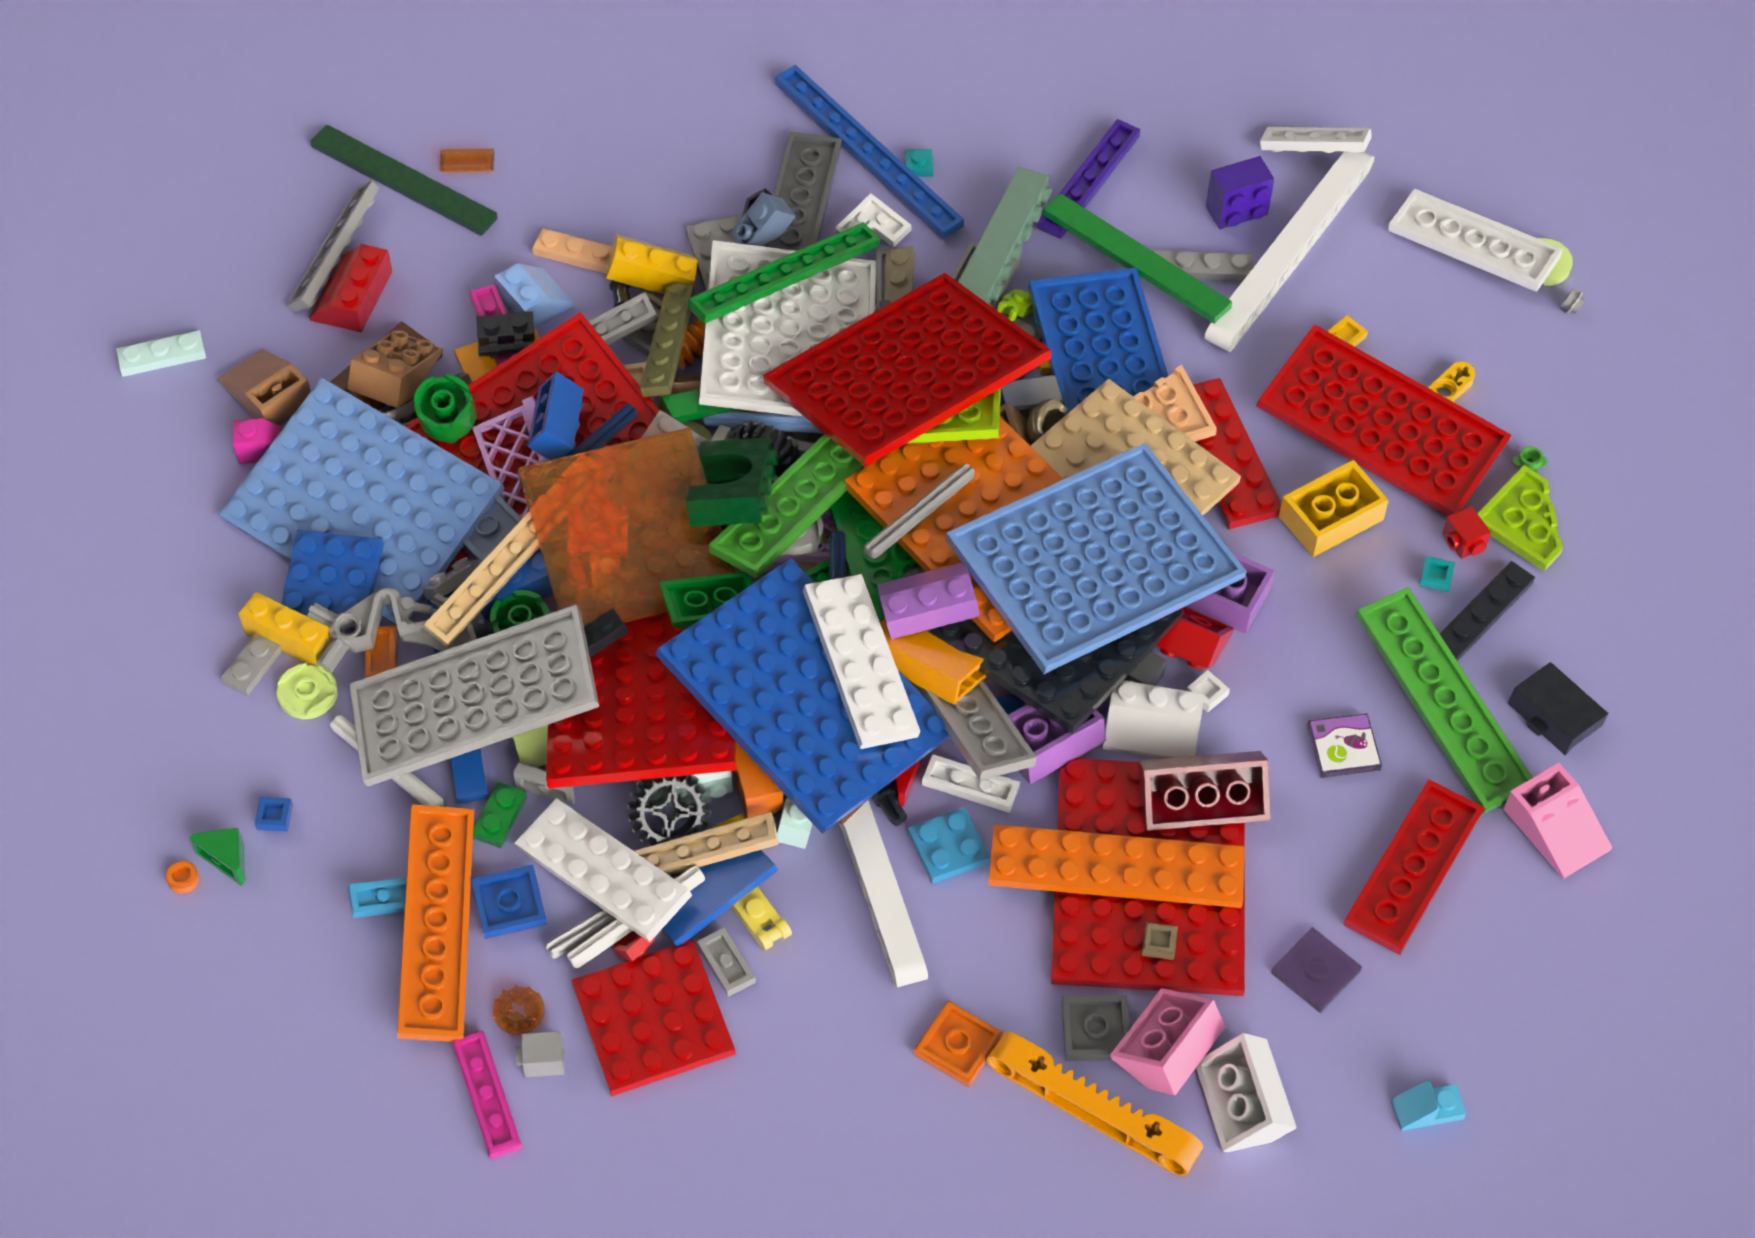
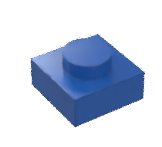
(273, 814)

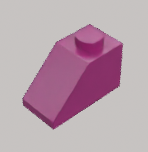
(253, 438)

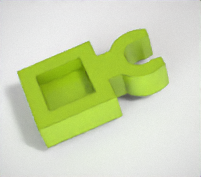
(1016, 303)

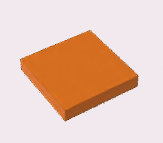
(957, 1043)

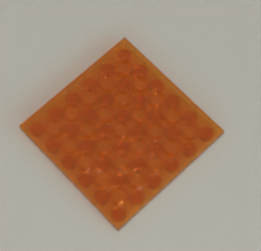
(620, 524)

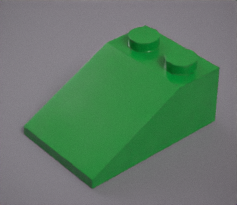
(696, 597)

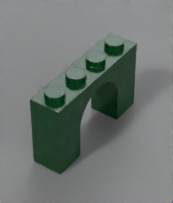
(739, 501)

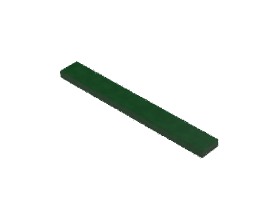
(404, 180)

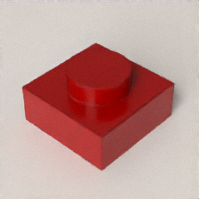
(631, 946)

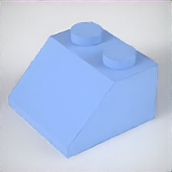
(532, 289)

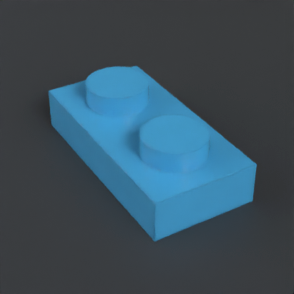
(377, 897)

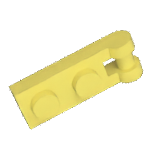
(757, 913)

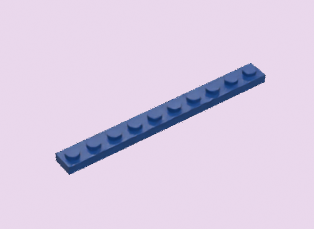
(870, 152)

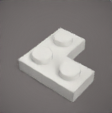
(879, 219)

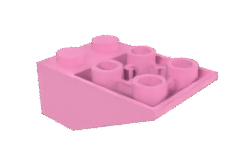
(1558, 820)

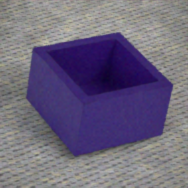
(1239, 192)

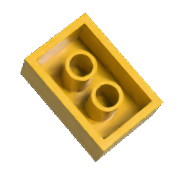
(1333, 508)

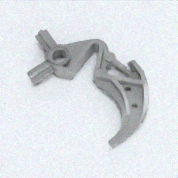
(366, 619)

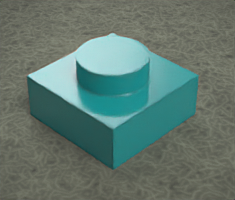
(920, 162)
(1437, 574)

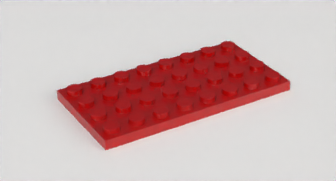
(1384, 421)

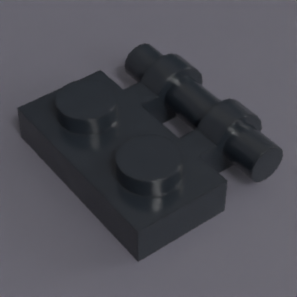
(504, 329)

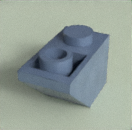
(763, 221)

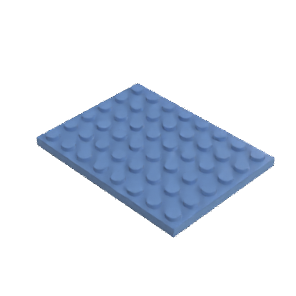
(363, 476)
(1094, 557)

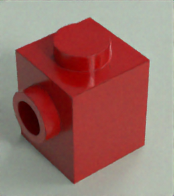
(1466, 533)

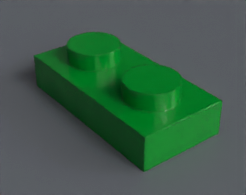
(499, 814)

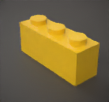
(295, 632)

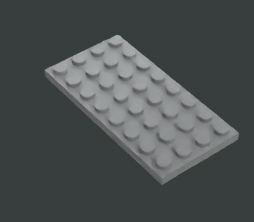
(473, 695)

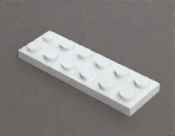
(1475, 240)
(861, 661)
(603, 869)

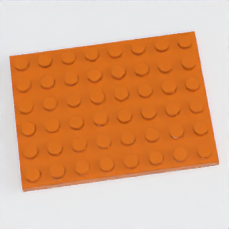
(1003, 474)

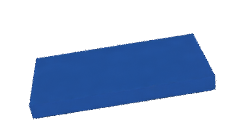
(723, 887)

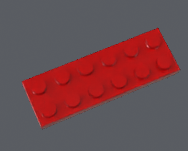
(1254, 495)
(1413, 867)

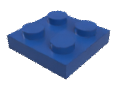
(509, 901)

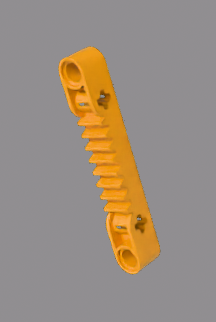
(1169, 1147)

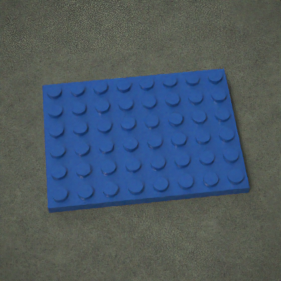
(773, 691)

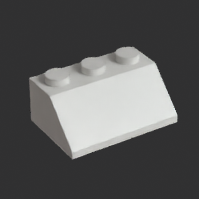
(1153, 721)
(1245, 1093)

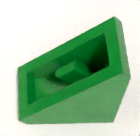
(223, 850)

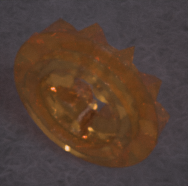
(515, 1022)

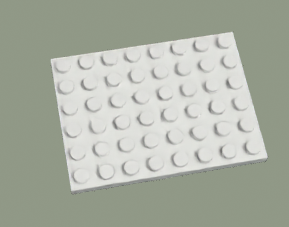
(777, 327)

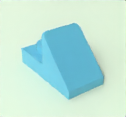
(1428, 1106)

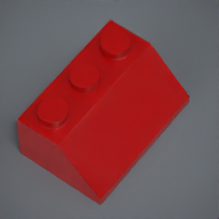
(353, 288)
(1196, 639)

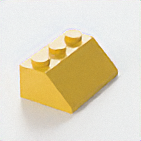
(649, 264)

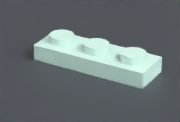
(161, 353)

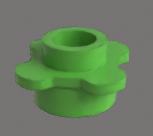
(1530, 454)

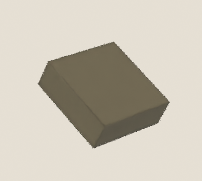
(1159, 941)

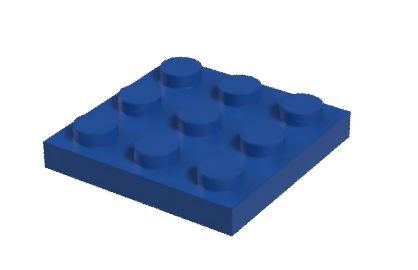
(331, 571)

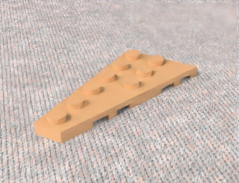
(1179, 405)

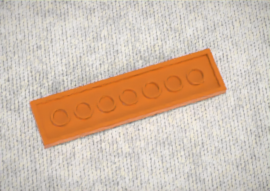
(1117, 866)
(436, 924)

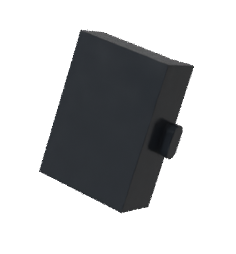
(1557, 708)

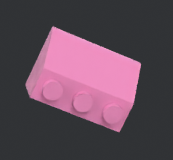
(1169, 1040)

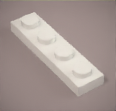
(1315, 139)

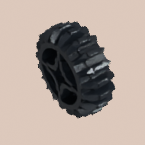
(786, 449)
(668, 821)

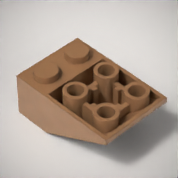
(392, 368)
(266, 386)

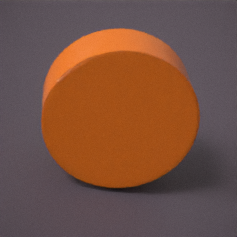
(182, 877)

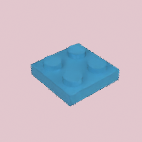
(948, 845)

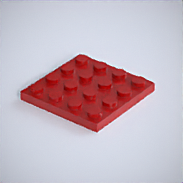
(653, 1017)

